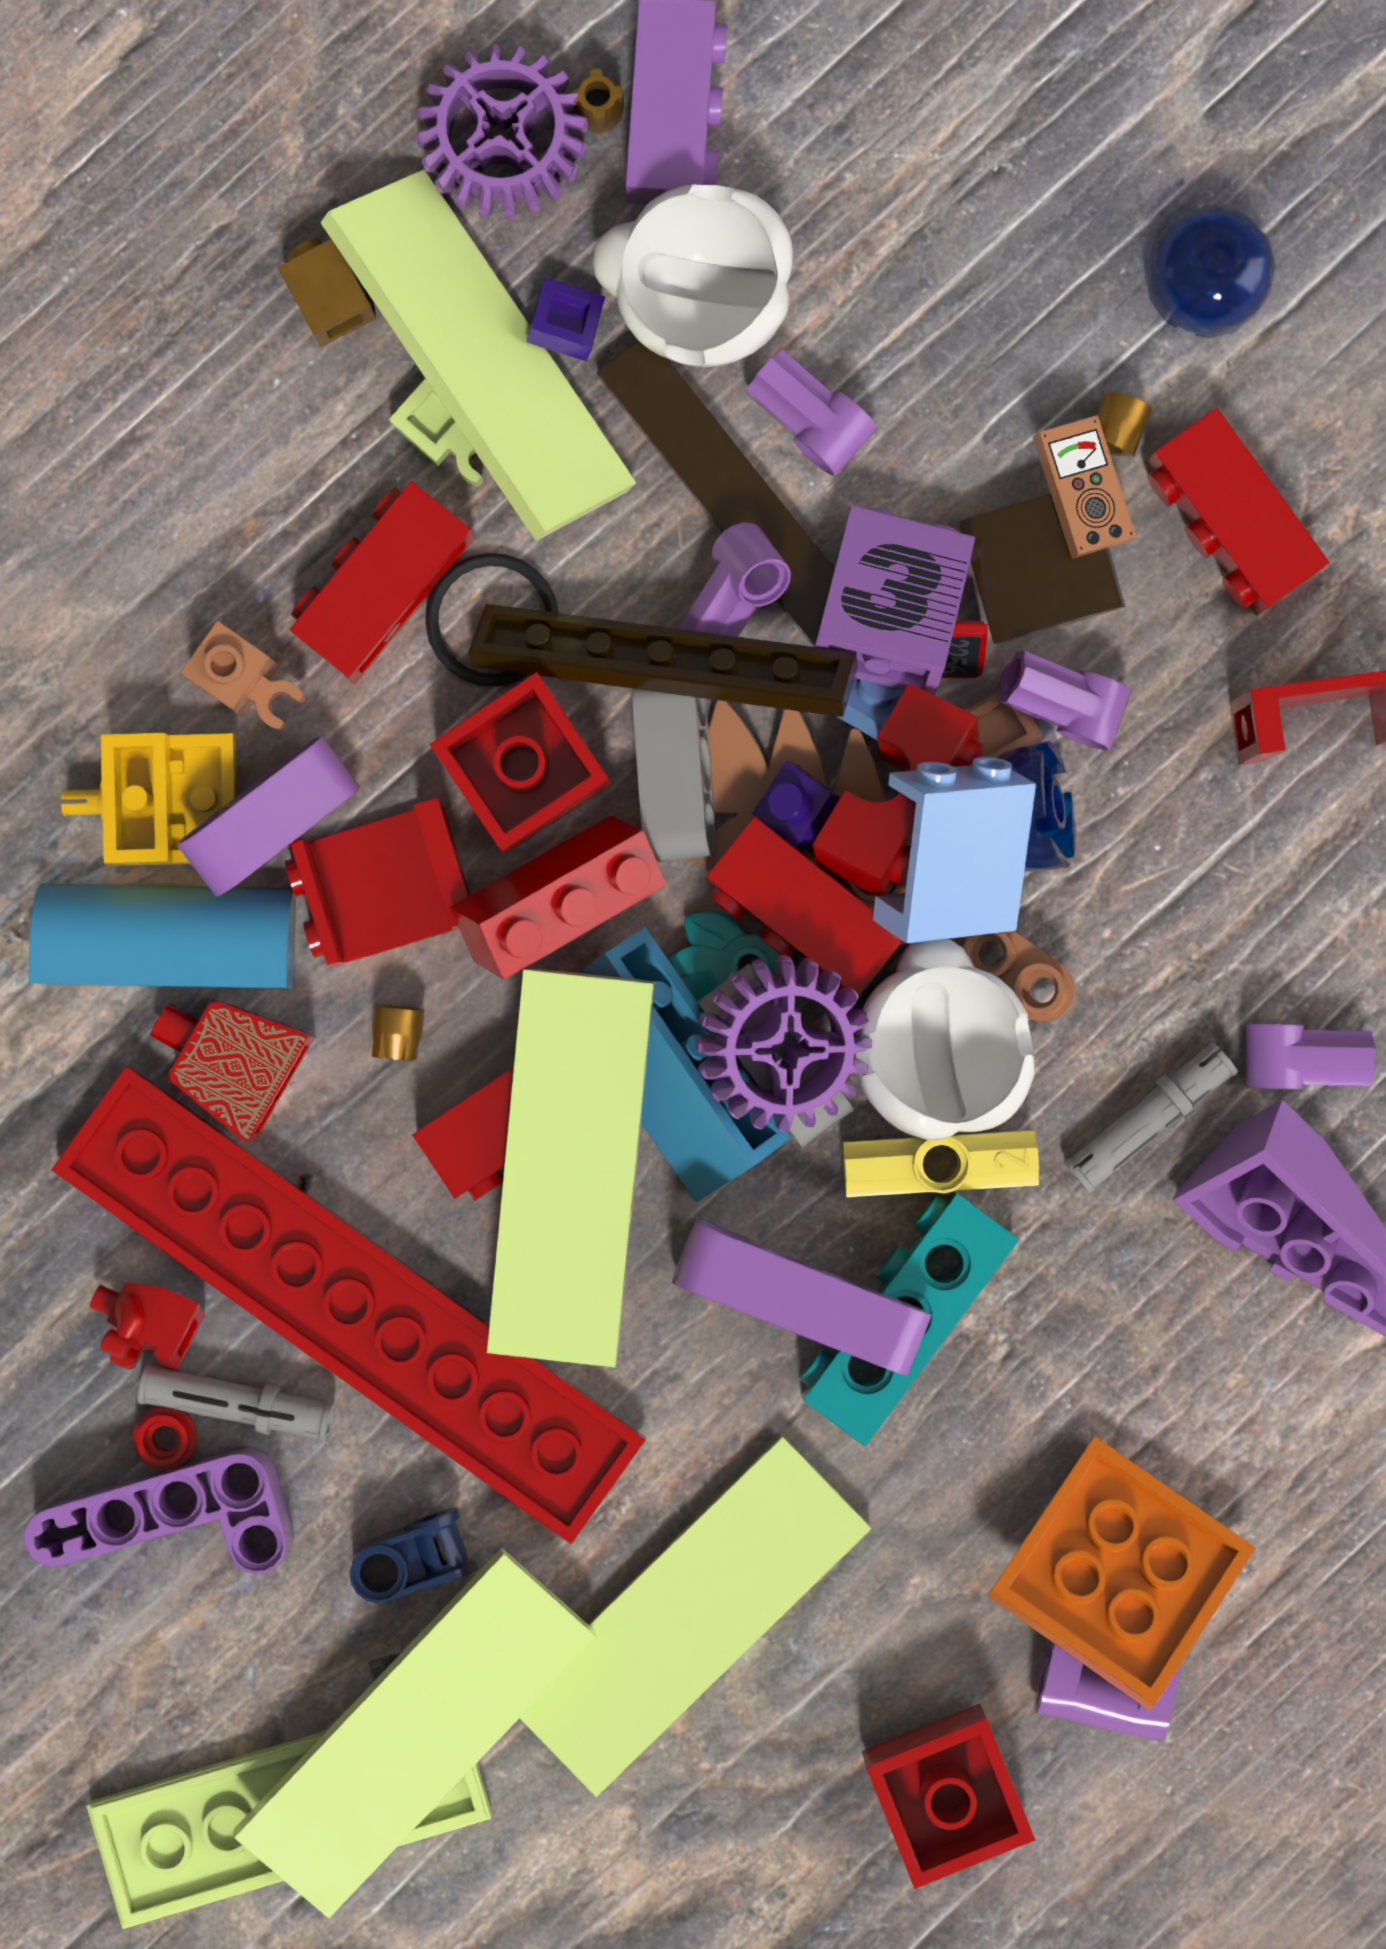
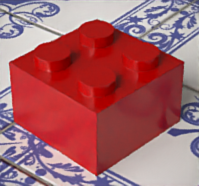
(520, 764)
(947, 1796)

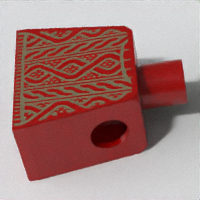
(232, 1062)

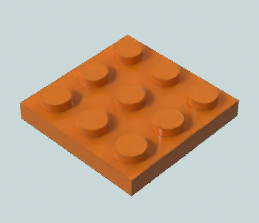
(1122, 1573)

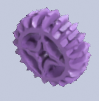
(483, 149)
(785, 1070)

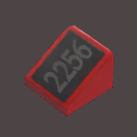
(967, 650)

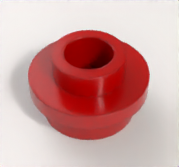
(148, 1449)

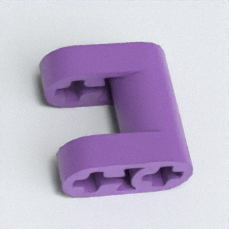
(1081, 1696)

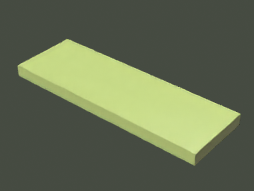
(476, 353)
(570, 1166)
(694, 1613)
(414, 1733)
(175, 1839)

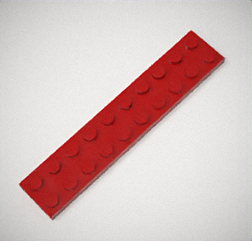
(347, 1303)

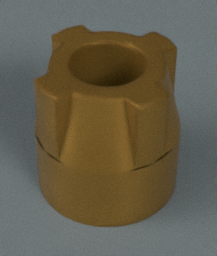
(604, 117)
(1122, 422)
(396, 1031)

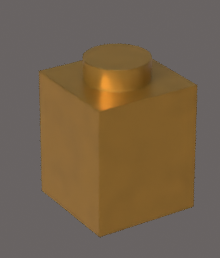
(325, 290)

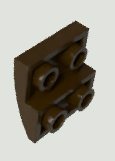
(1029, 573)

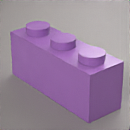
(674, 97)

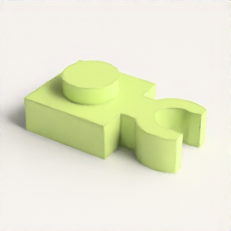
(434, 431)

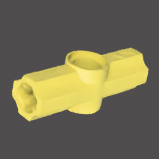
(982, 1163)

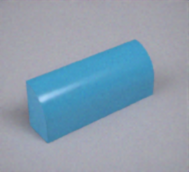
(162, 936)
(678, 1111)

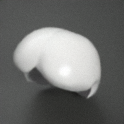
(699, 273)
(945, 1045)

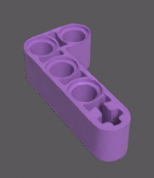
(800, 1297)
(158, 1518)

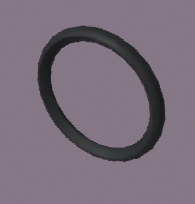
(442, 587)

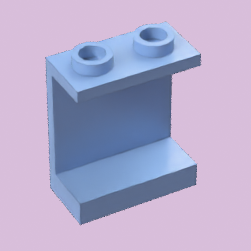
(963, 851)

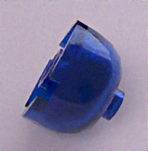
(1210, 271)
(1053, 816)

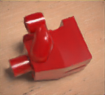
(147, 1320)

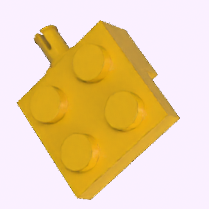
(156, 792)

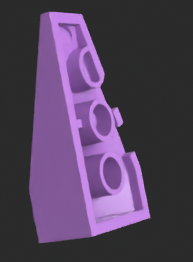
(1295, 1205)

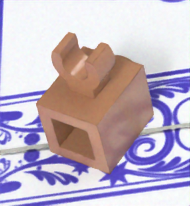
(238, 675)

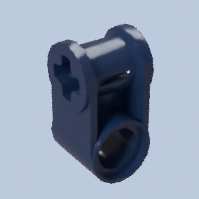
(416, 1557)

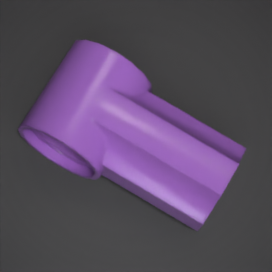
(824, 423)
(745, 578)
(1080, 703)
(1290, 1056)

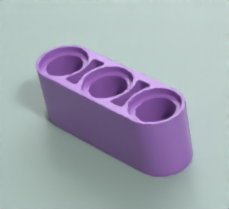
(268, 816)

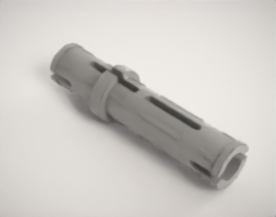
(1149, 1118)
(235, 1402)

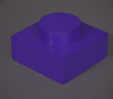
(565, 319)
(796, 805)

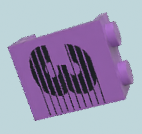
(896, 597)

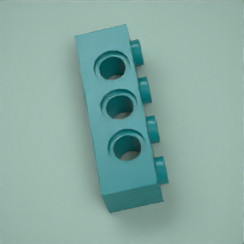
(982, 1247)

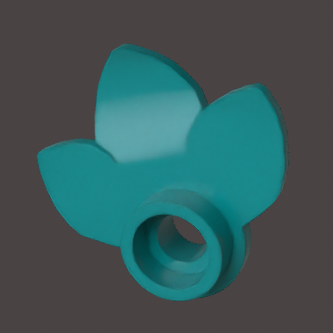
(716, 951)

